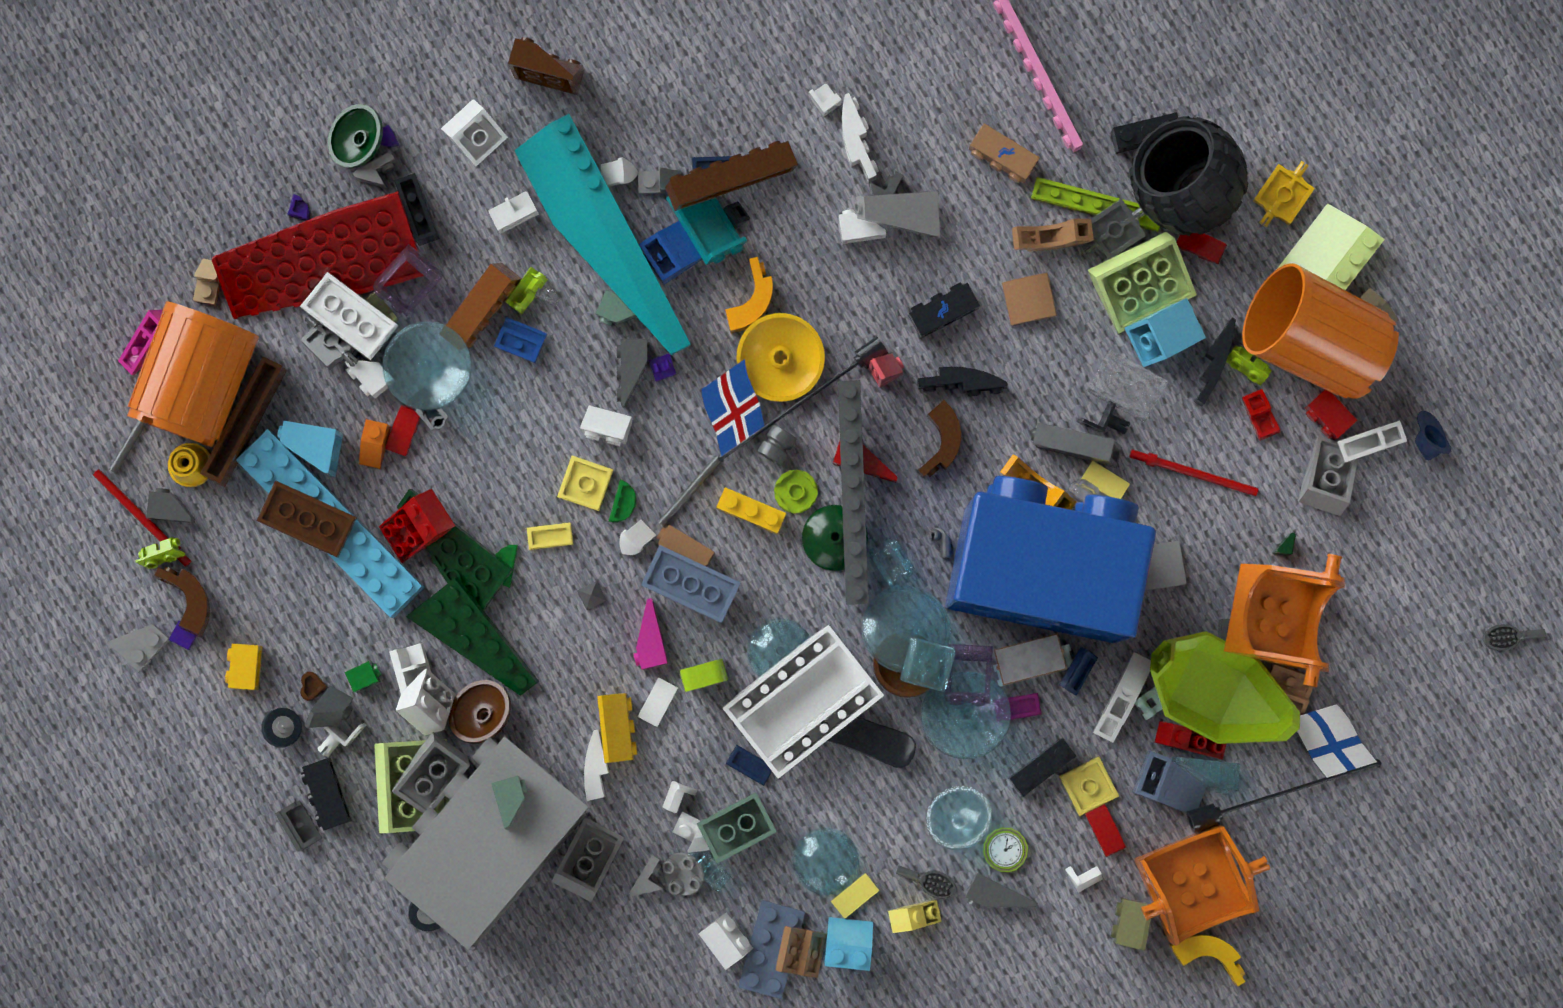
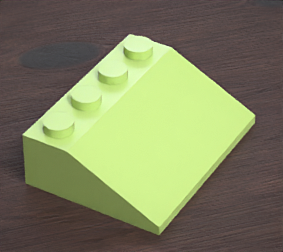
(1335, 247)
(1142, 281)
(391, 762)

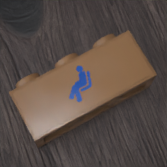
(1003, 154)

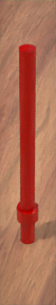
(1153, 460)
(135, 511)

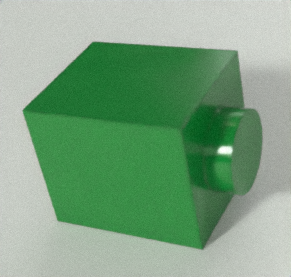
(363, 676)

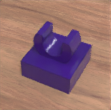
(662, 367)

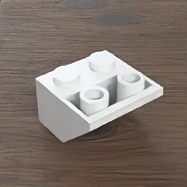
(606, 425)
(426, 703)

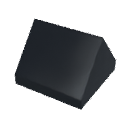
(736, 214)

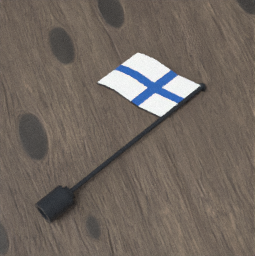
(1331, 746)

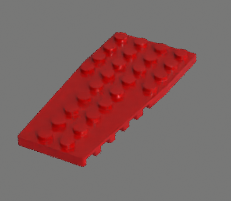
(287, 265)

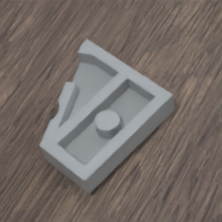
(140, 646)

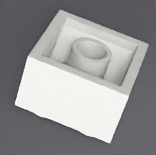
(474, 132)

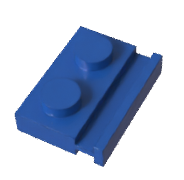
(520, 340)

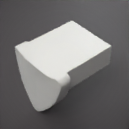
(618, 172)
(635, 538)
(675, 796)
(1084, 880)

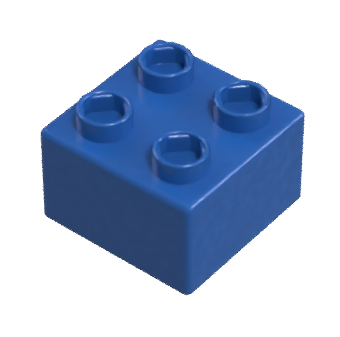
(1050, 563)

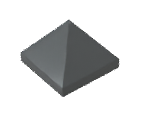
(591, 595)

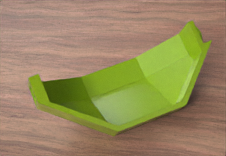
(1220, 692)

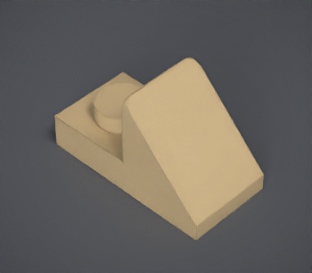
(207, 283)

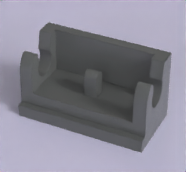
(298, 826)

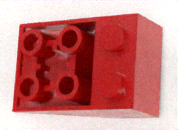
(416, 525)

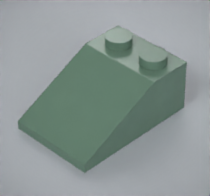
(736, 827)

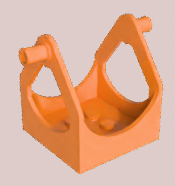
(1280, 613)
(1198, 883)

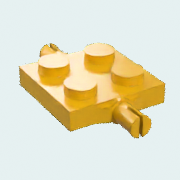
(1283, 194)

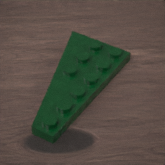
(466, 558)
(465, 627)

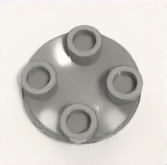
(683, 874)

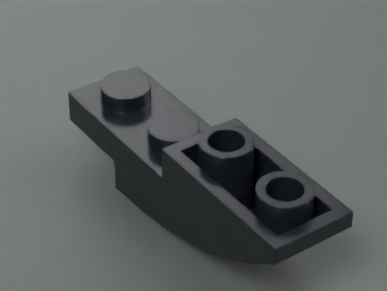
(972, 381)

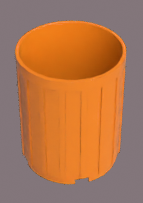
(1320, 332)
(191, 374)

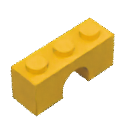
(751, 510)

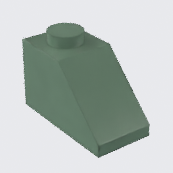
(613, 310)
(509, 798)

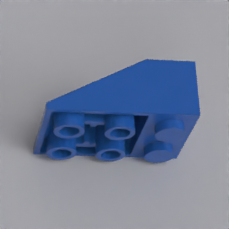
(670, 252)

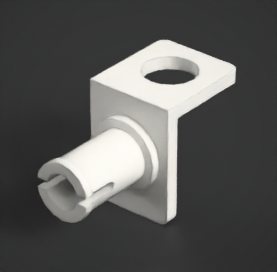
(336, 737)

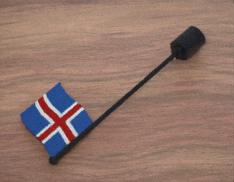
(737, 412)

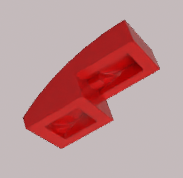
(1203, 246)
(1260, 414)
(403, 431)
(1105, 830)

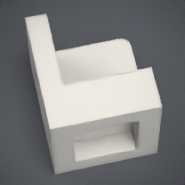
(825, 99)

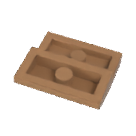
(1029, 299)
(1292, 684)
(801, 951)

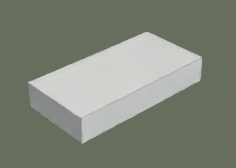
(657, 702)

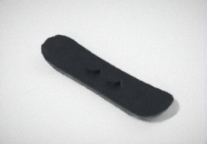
(877, 742)

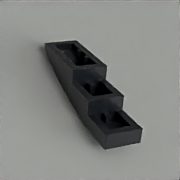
(1218, 355)

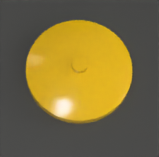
(781, 356)

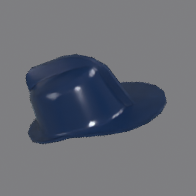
(1431, 437)

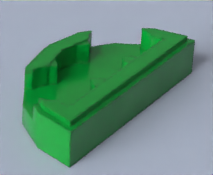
(623, 503)
(508, 555)

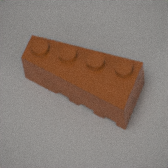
(483, 302)

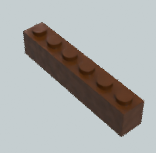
(731, 175)
(243, 421)

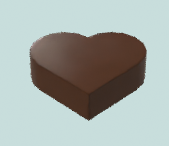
(312, 686)

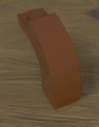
(950, 431)
(198, 607)

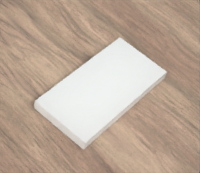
(349, 316)

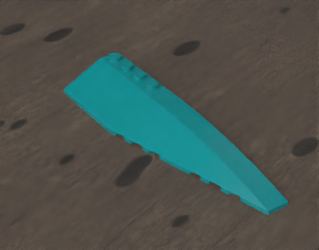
(594, 225)

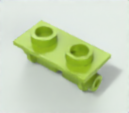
(526, 290)
(1240, 360)
(151, 556)

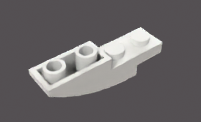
(853, 131)
(1123, 697)

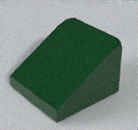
(1286, 546)

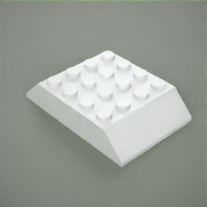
(803, 701)

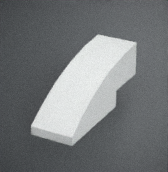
(1372, 441)
(595, 768)

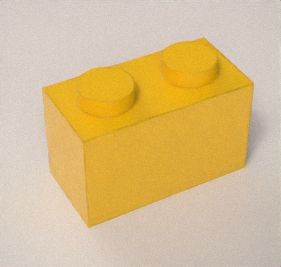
(244, 666)

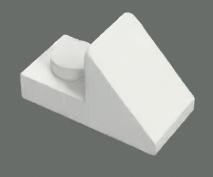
(688, 829)

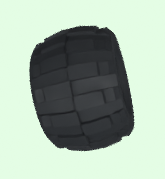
(1174, 154)

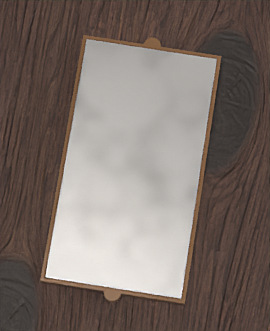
(1030, 659)

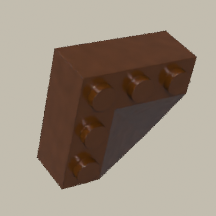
(535, 66)

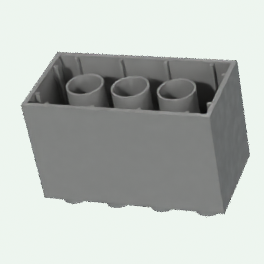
(465, 861)

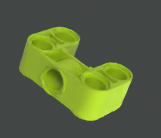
(703, 675)

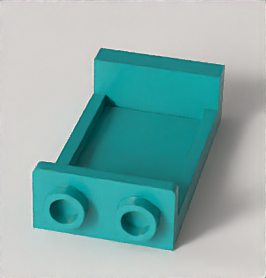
(710, 230)

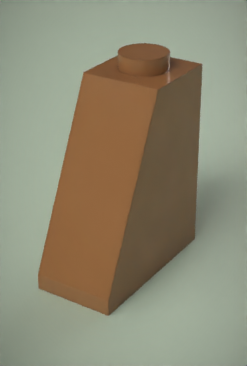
(684, 545)

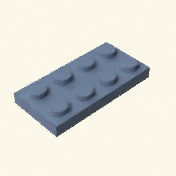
(690, 584)
(760, 964)

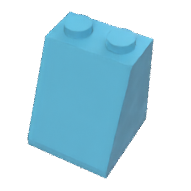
(1165, 333)
(314, 444)
(849, 944)

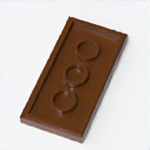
(306, 519)

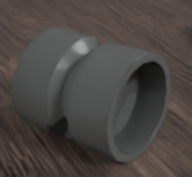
(776, 445)

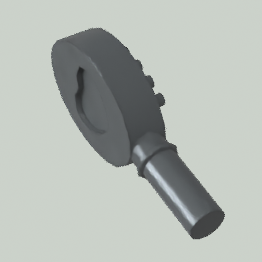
(1506, 636)
(932, 882)

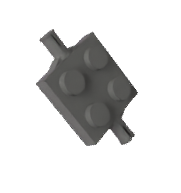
(1115, 229)
(327, 345)

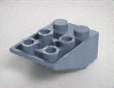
(1168, 783)

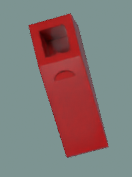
(1188, 740)

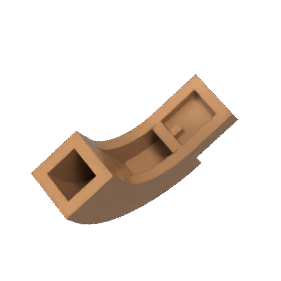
(1051, 237)

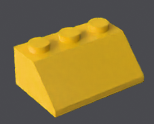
(616, 727)

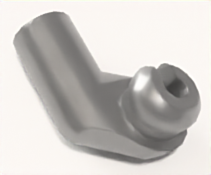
(942, 540)

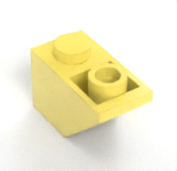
(914, 916)

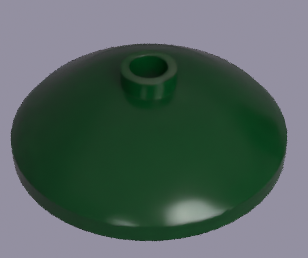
(355, 136)
(817, 538)

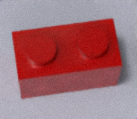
(1330, 415)

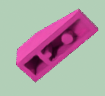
(137, 348)
(650, 643)

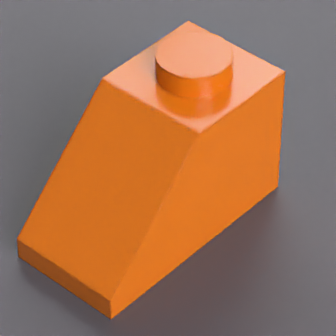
(373, 443)

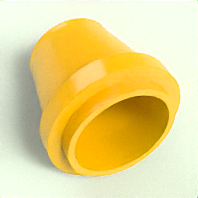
(189, 475)

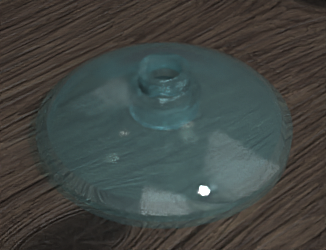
(770, 636)
(958, 806)
(825, 844)

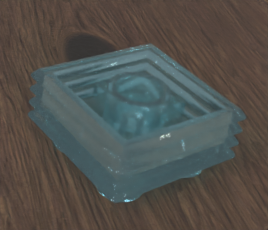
(932, 677)

